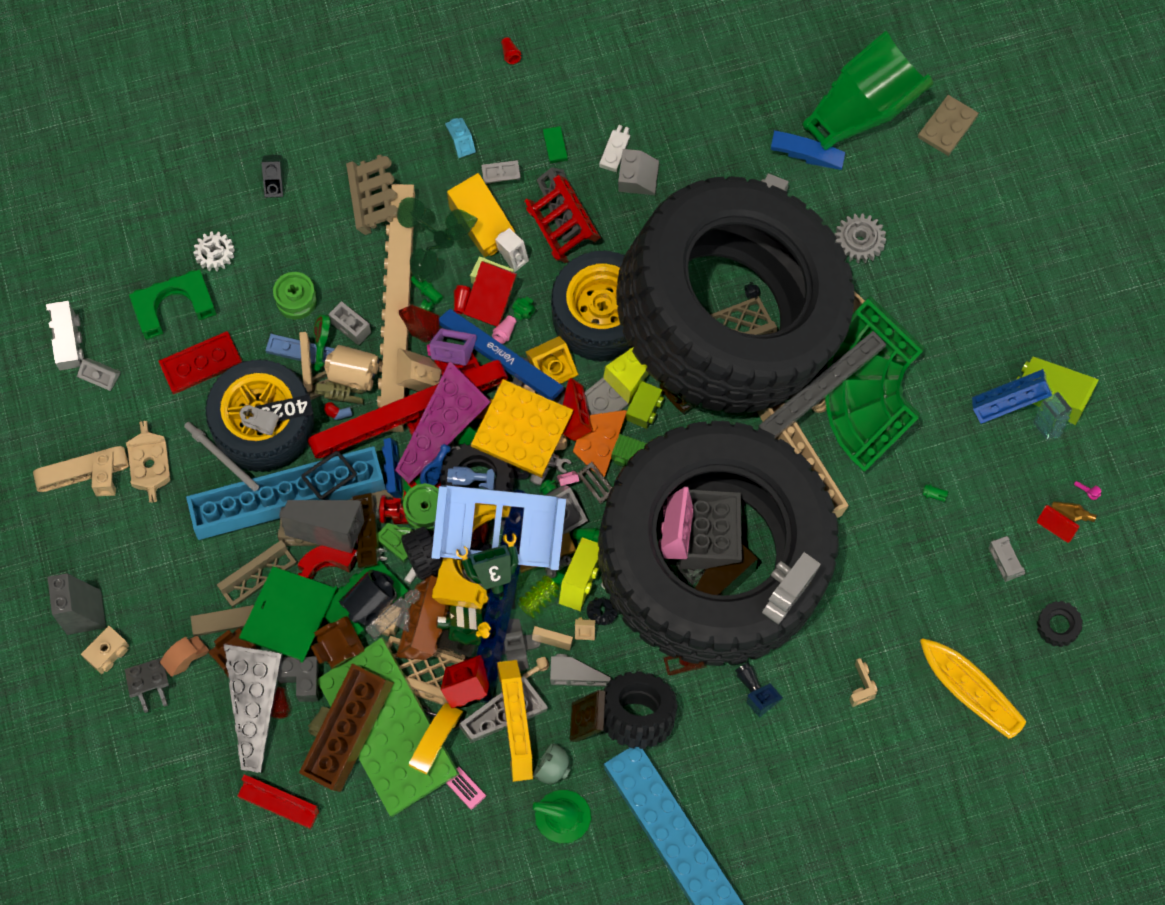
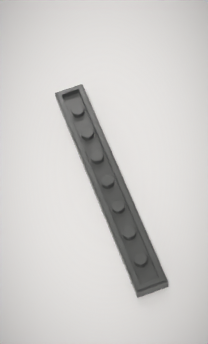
(823, 384)

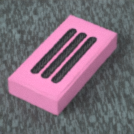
(466, 789)

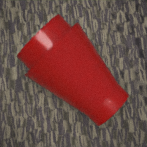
(511, 52)
(461, 297)

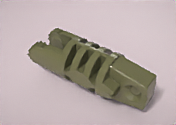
(338, 392)

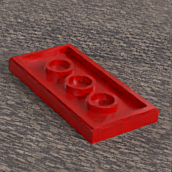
(200, 362)

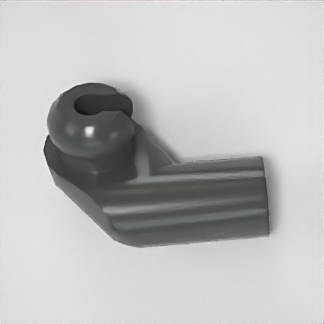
(564, 562)

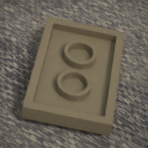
(948, 125)

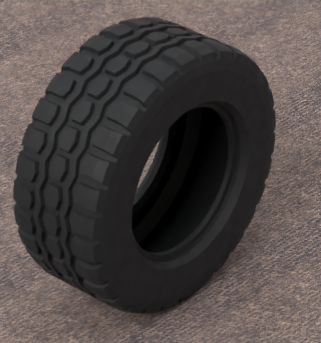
(774, 240)
(720, 460)

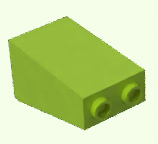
(1072, 385)

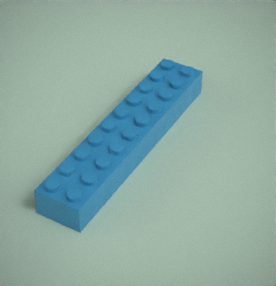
(241, 507)
(669, 829)

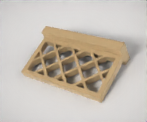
(426, 689)

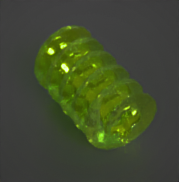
(538, 596)

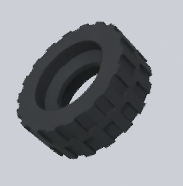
(1053, 637)

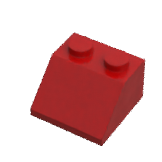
(465, 682)

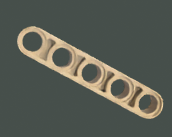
(74, 470)

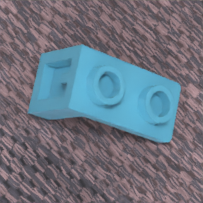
(461, 137)

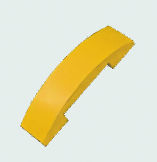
(434, 738)

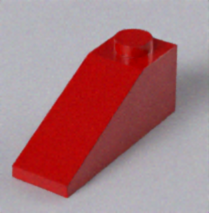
(579, 421)

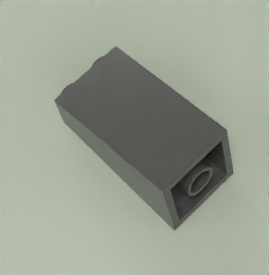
(324, 522)
(76, 604)

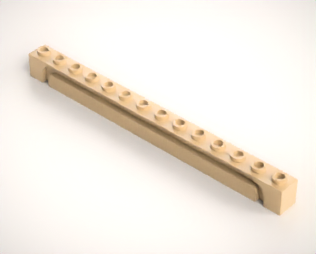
(396, 298)

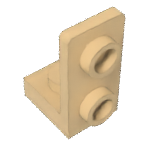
(102, 474)
(860, 695)

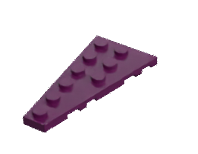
(446, 415)

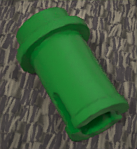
(934, 492)

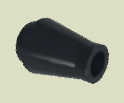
(748, 677)

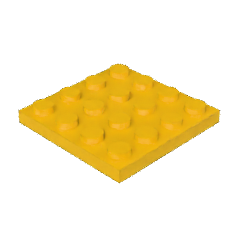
(522, 428)

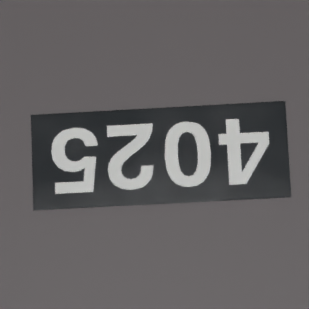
(290, 407)

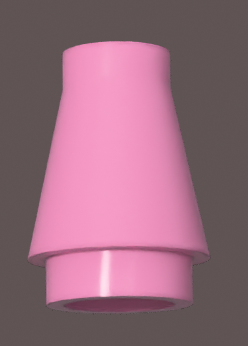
(504, 329)

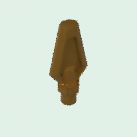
(1073, 511)

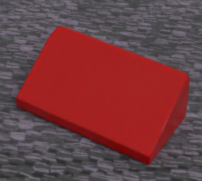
(1058, 524)

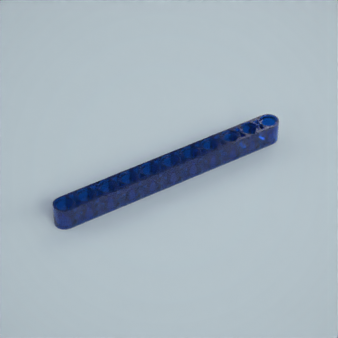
(504, 606)

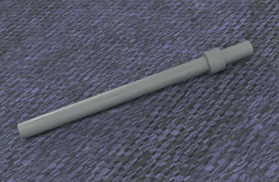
(201, 437)

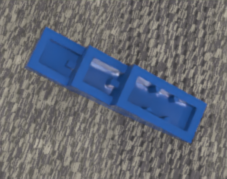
(808, 150)

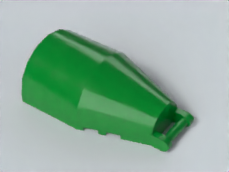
(867, 93)

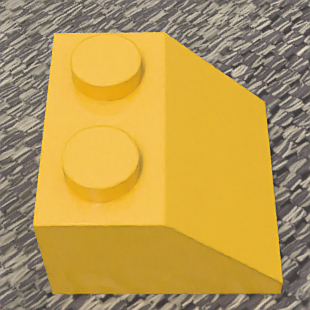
(553, 360)

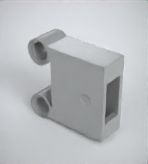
(792, 584)

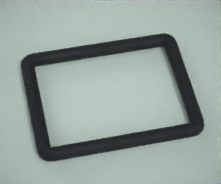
(321, 463)

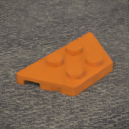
(600, 442)

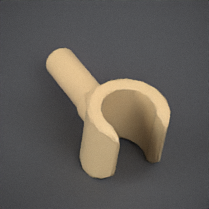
(542, 665)

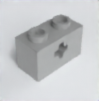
(349, 323)

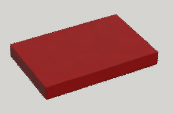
(490, 293)

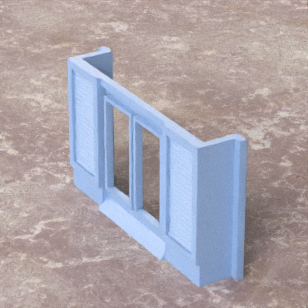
(540, 525)

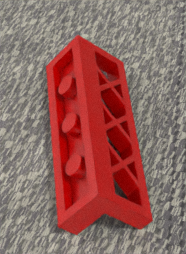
(278, 802)

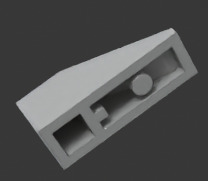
(573, 672)

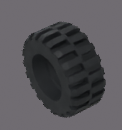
(471, 457)
(643, 690)

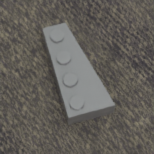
(492, 717)

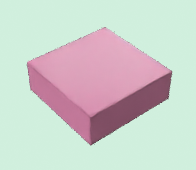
(567, 478)

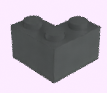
(304, 675)

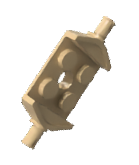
(144, 448)

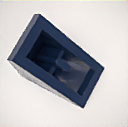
(763, 699)

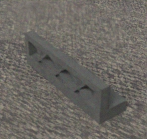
(552, 173)

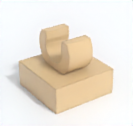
(584, 629)

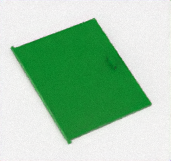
(290, 613)

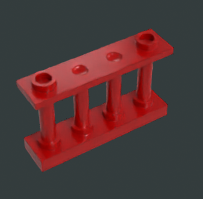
(579, 217)

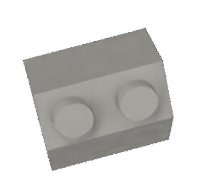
(637, 172)

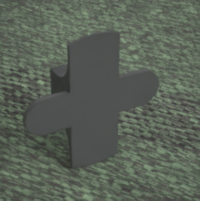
(517, 644)

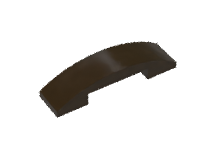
(368, 537)

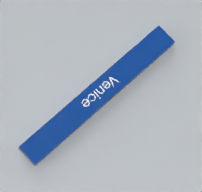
(511, 361)

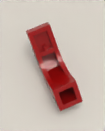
(326, 557)

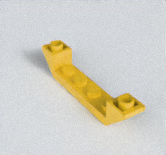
(516, 720)

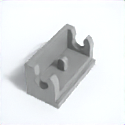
(500, 171)
(1006, 559)

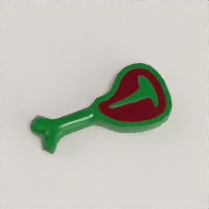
(320, 331)

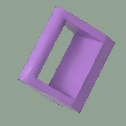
(449, 351)

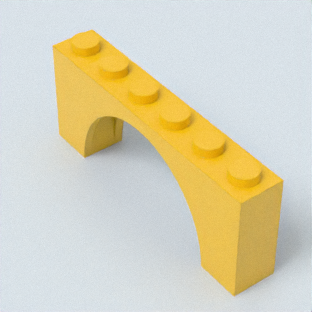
(451, 585)

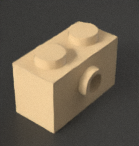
(105, 650)

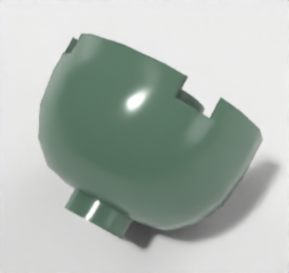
(553, 765)

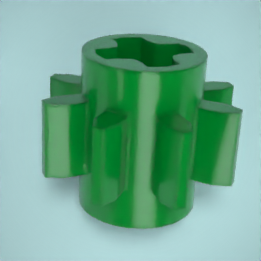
(523, 308)

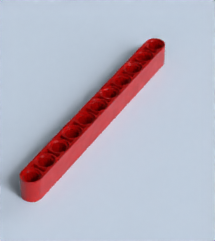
(395, 413)

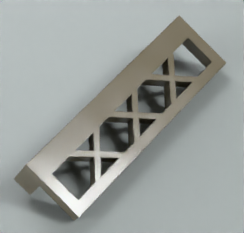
(251, 569)

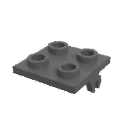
(145, 678)

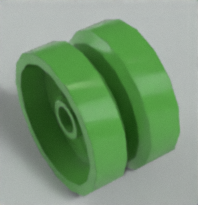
(295, 295)
(415, 500)

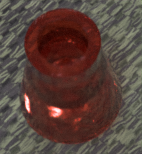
(281, 705)

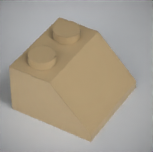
(416, 371)

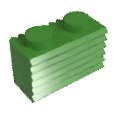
(625, 449)

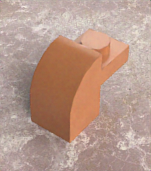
(182, 654)

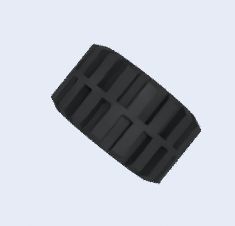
(419, 550)

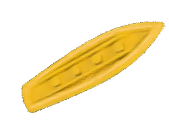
(973, 688)

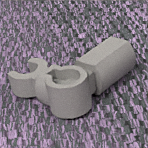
(554, 461)

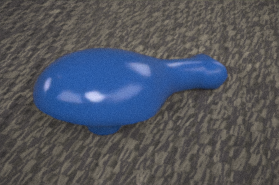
(431, 472)

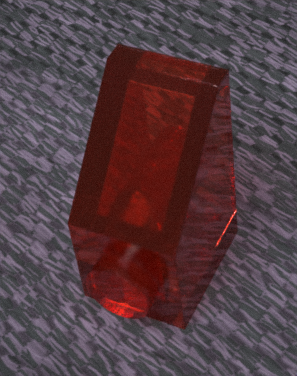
(420, 322)

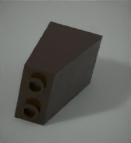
(726, 578)

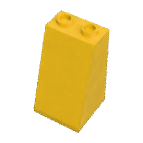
(478, 201)

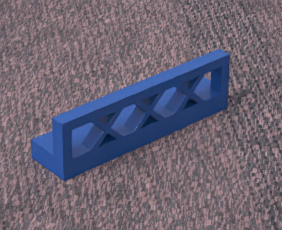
(1011, 397)

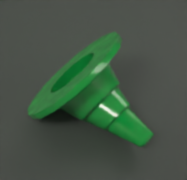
(562, 816)

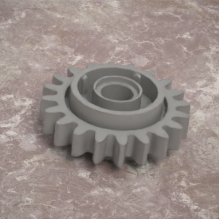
(860, 227)

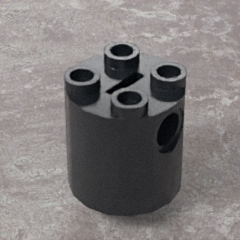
(369, 597)

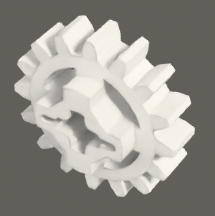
(212, 249)

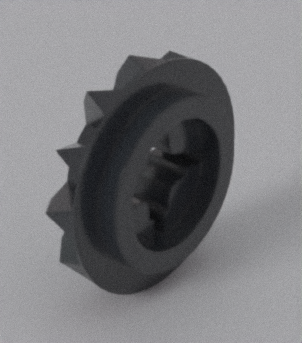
(594, 613)

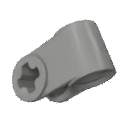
(262, 420)

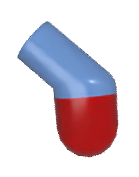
(336, 413)

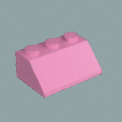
(677, 525)

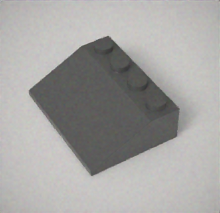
(714, 530)

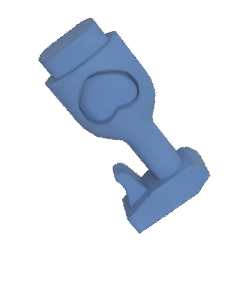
(465, 476)

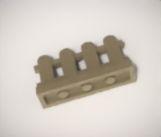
(363, 200)

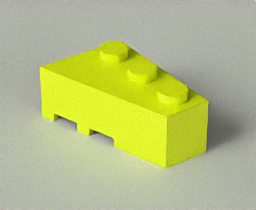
(625, 374)
(580, 575)

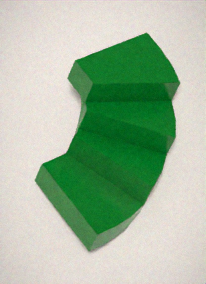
(869, 405)

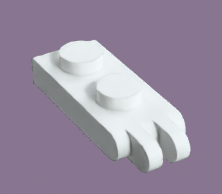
(613, 152)

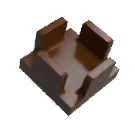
(228, 638)
(337, 643)

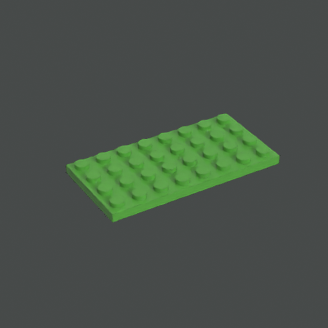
(394, 733)

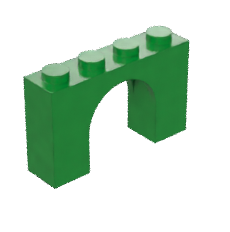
(147, 300)
(336, 611)

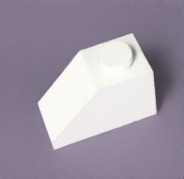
(512, 249)

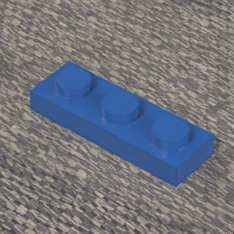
(391, 454)

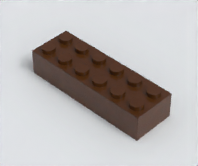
(346, 728)

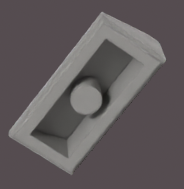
(98, 373)

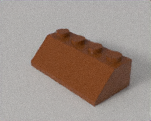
(423, 633)

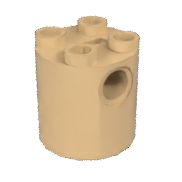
(351, 367)

